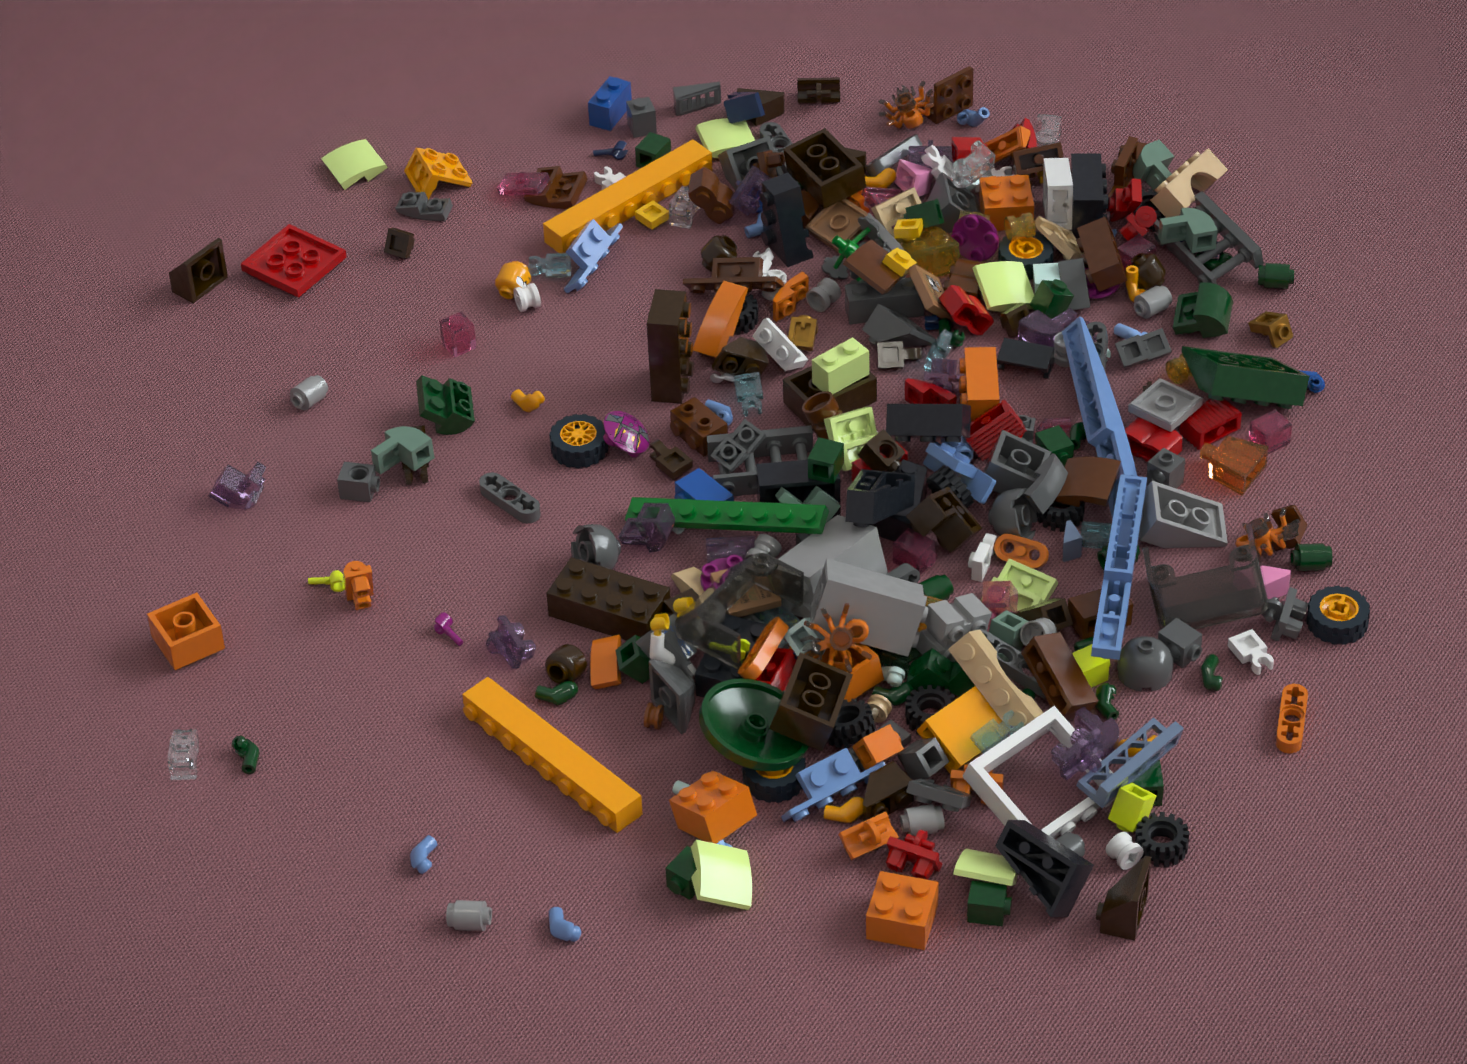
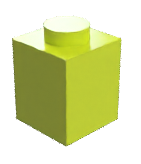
(1094, 668)
(1131, 806)

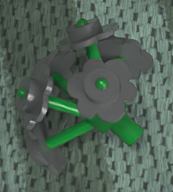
(834, 267)

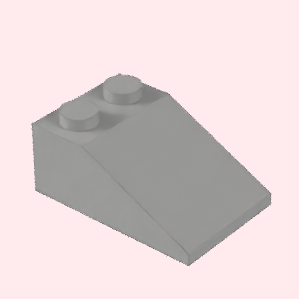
(1181, 519)

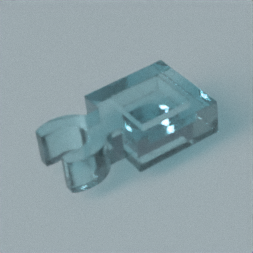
(553, 265)
(939, 349)
(749, 391)
(994, 733)

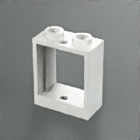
(1058, 191)

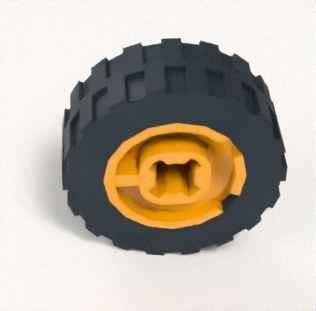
(1027, 250)
(578, 441)
(1338, 615)
(773, 785)

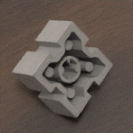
(950, 622)

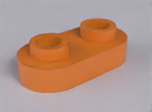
(1022, 550)

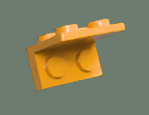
(429, 167)

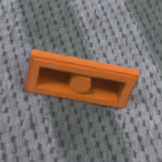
(1010, 141)

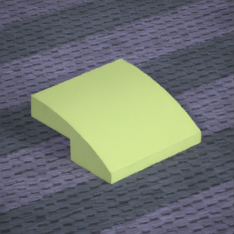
(722, 135)
(353, 162)
(1003, 284)
(853, 430)
(1031, 584)
(985, 867)
(722, 875)

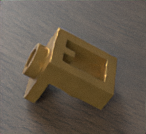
(1274, 325)
(803, 332)

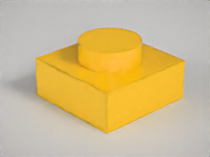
(652, 215)
(908, 229)
(899, 261)

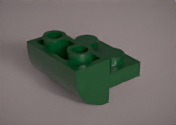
(1204, 311)
(445, 404)

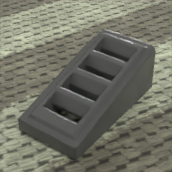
(690, 105)

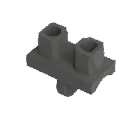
(1281, 611)

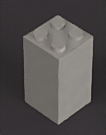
(838, 542)
(884, 602)

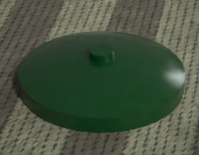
(737, 724)

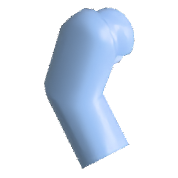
(1126, 332)

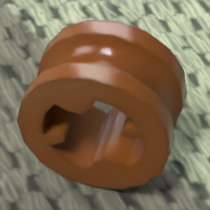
(654, 716)

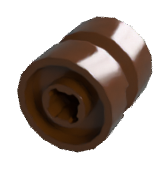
(819, 408)

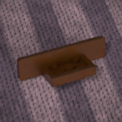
(1124, 164)
(738, 270)

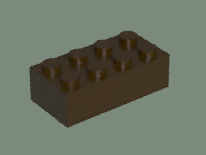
(669, 346)
(605, 599)

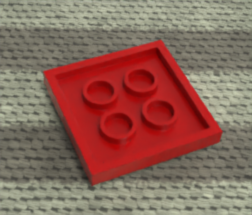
(293, 260)

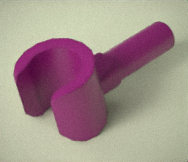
(443, 623)

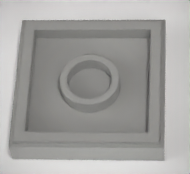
(1165, 404)

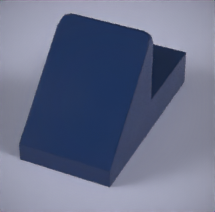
(743, 106)

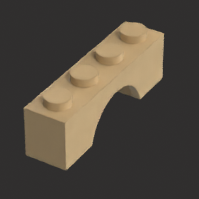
(1176, 191)
(981, 665)

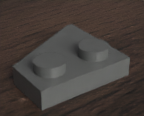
(926, 791)

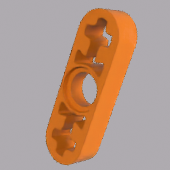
(763, 649)
(1296, 727)

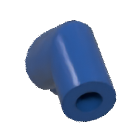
(1315, 383)

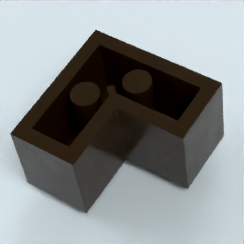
(946, 518)

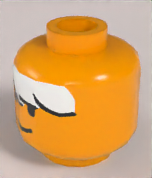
(512, 276)

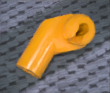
(882, 180)
(1132, 282)
(528, 402)
(847, 812)

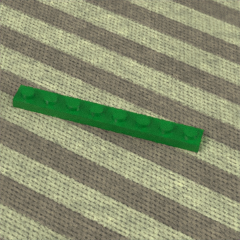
(740, 515)

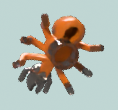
(908, 107)
(1266, 533)
(840, 639)

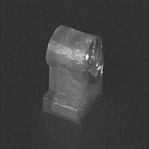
(1048, 129)
(973, 166)
(682, 209)
(183, 754)

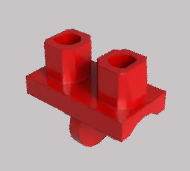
(1138, 222)
(915, 850)

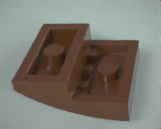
(561, 190)
(868, 265)
(1089, 480)

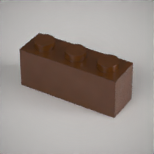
(1100, 254)
(1059, 674)

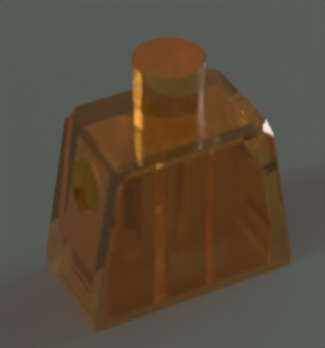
(1235, 462)

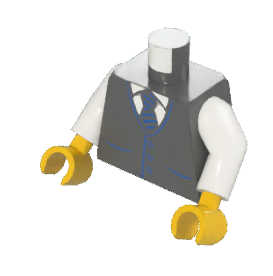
(663, 643)

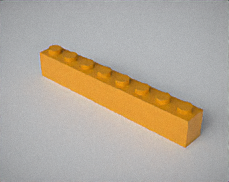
(629, 194)
(552, 755)

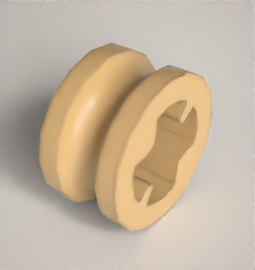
(880, 707)

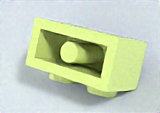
(840, 366)

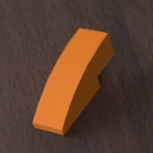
(720, 319)

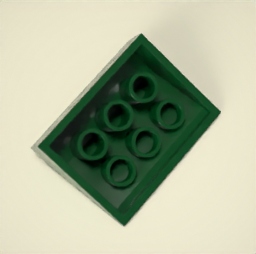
(1246, 377)

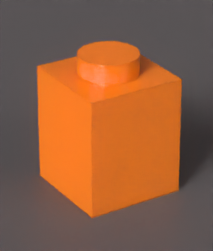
(878, 747)

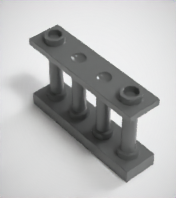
(1233, 238)
(777, 443)

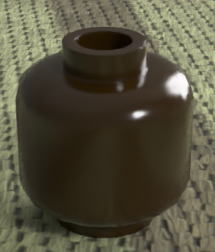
(718, 248)
(1150, 270)
(565, 664)

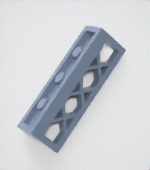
(1133, 766)

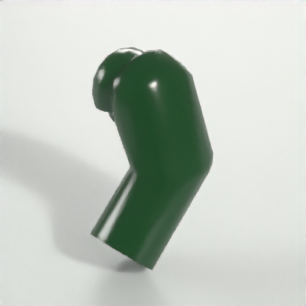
(1077, 434)
(558, 694)
(895, 695)

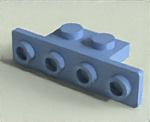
(588, 249)
(976, 480)
(826, 779)

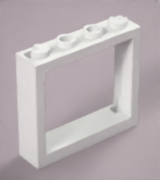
(996, 799)

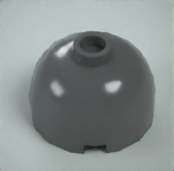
(1013, 514)
(596, 545)
(1145, 664)

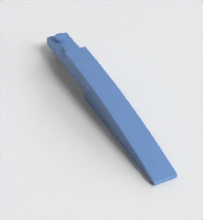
(1096, 402)
(1119, 567)

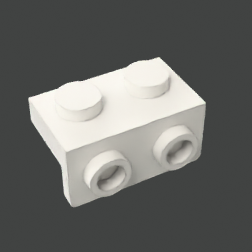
(779, 346)

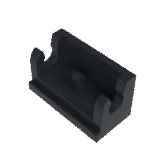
(1026, 355)

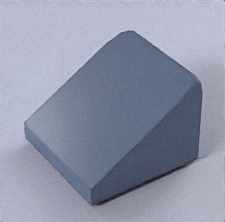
(1072, 542)

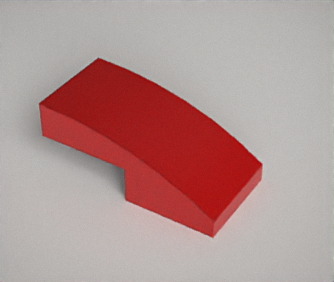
(927, 393)

